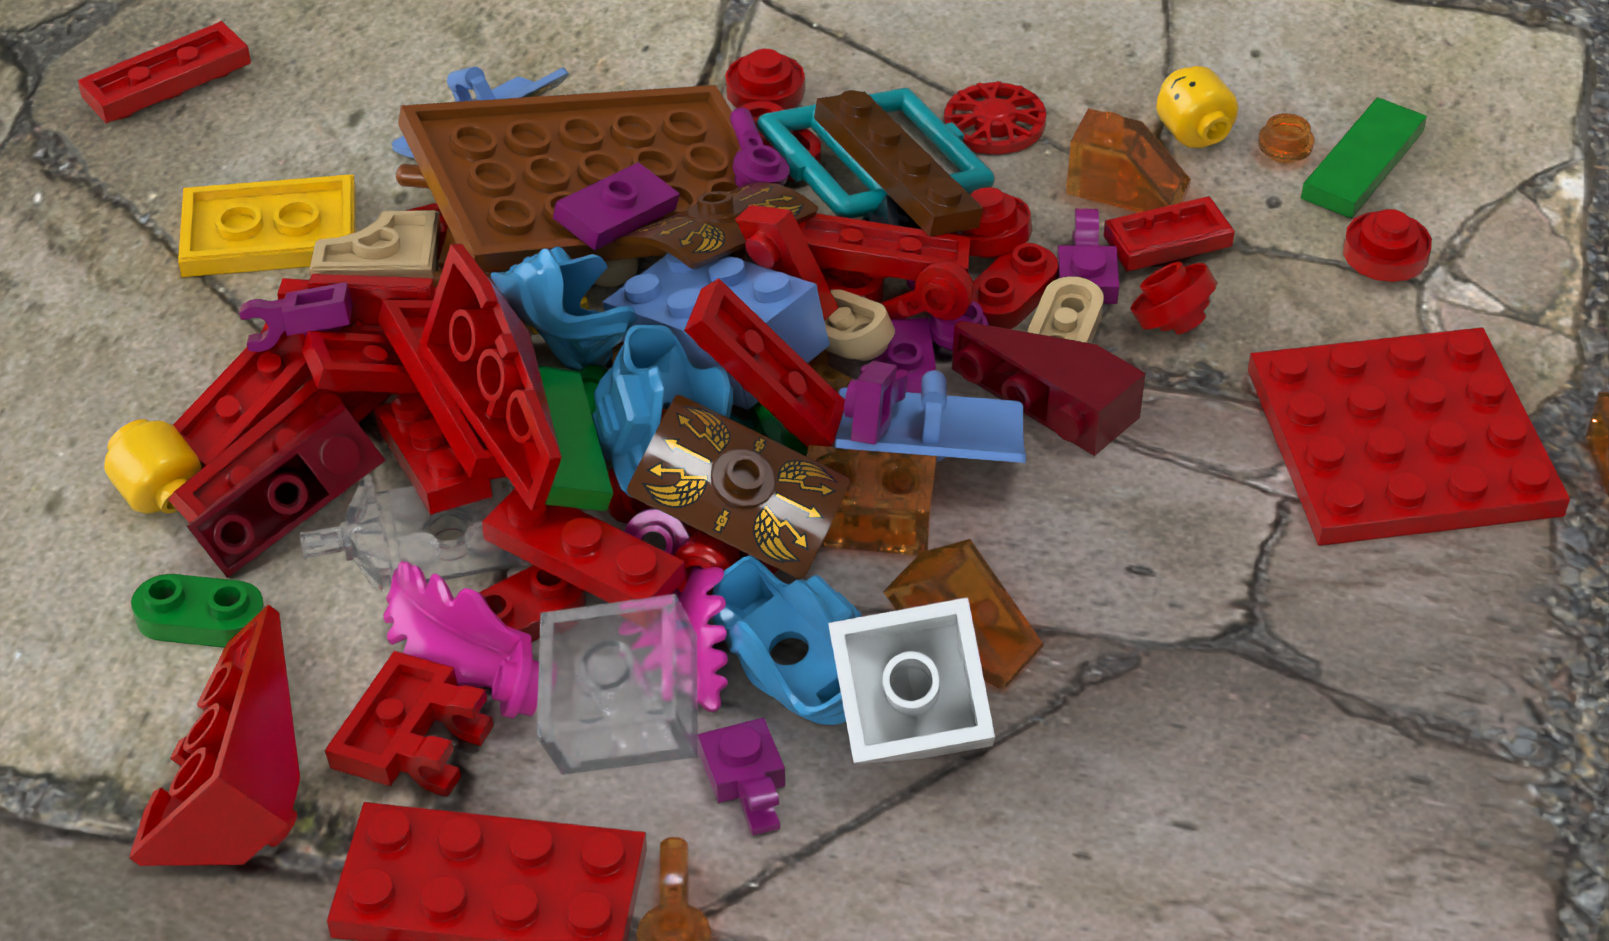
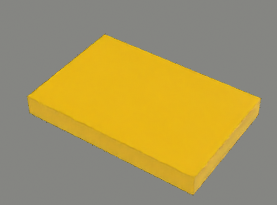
(262, 223)

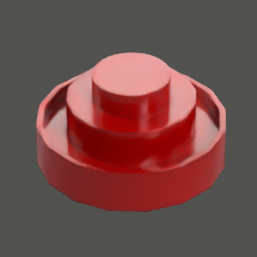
(765, 77)
(1002, 226)
(1387, 245)
(1174, 298)

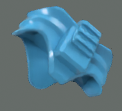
(548, 296)
(641, 384)
(766, 611)

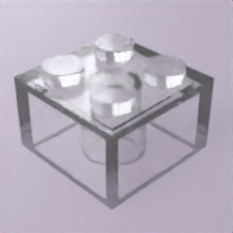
(617, 685)

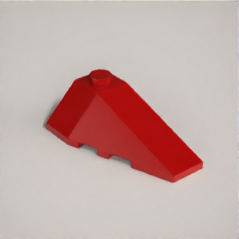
(492, 374)
(234, 762)

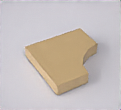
(391, 246)

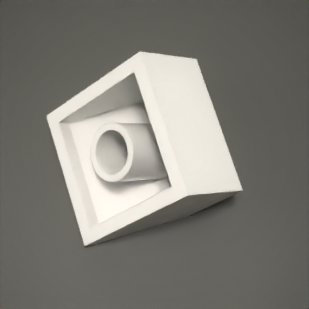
(912, 683)

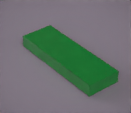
(1363, 157)
(582, 473)

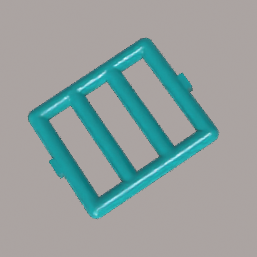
(803, 166)

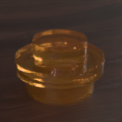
(1286, 138)

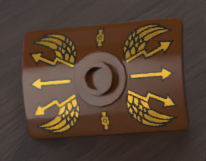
(709, 226)
(738, 486)

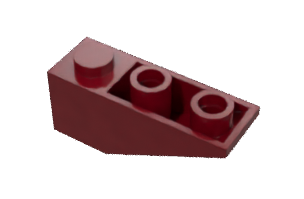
(1060, 381)
(286, 490)

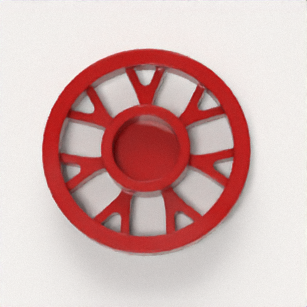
(997, 117)

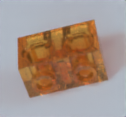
(885, 503)

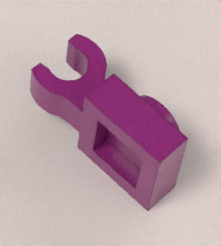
(1089, 259)
(301, 311)
(872, 399)
(745, 766)

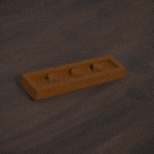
(898, 163)

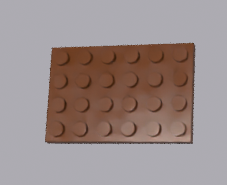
(510, 160)

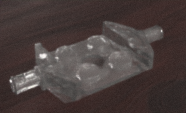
(397, 527)

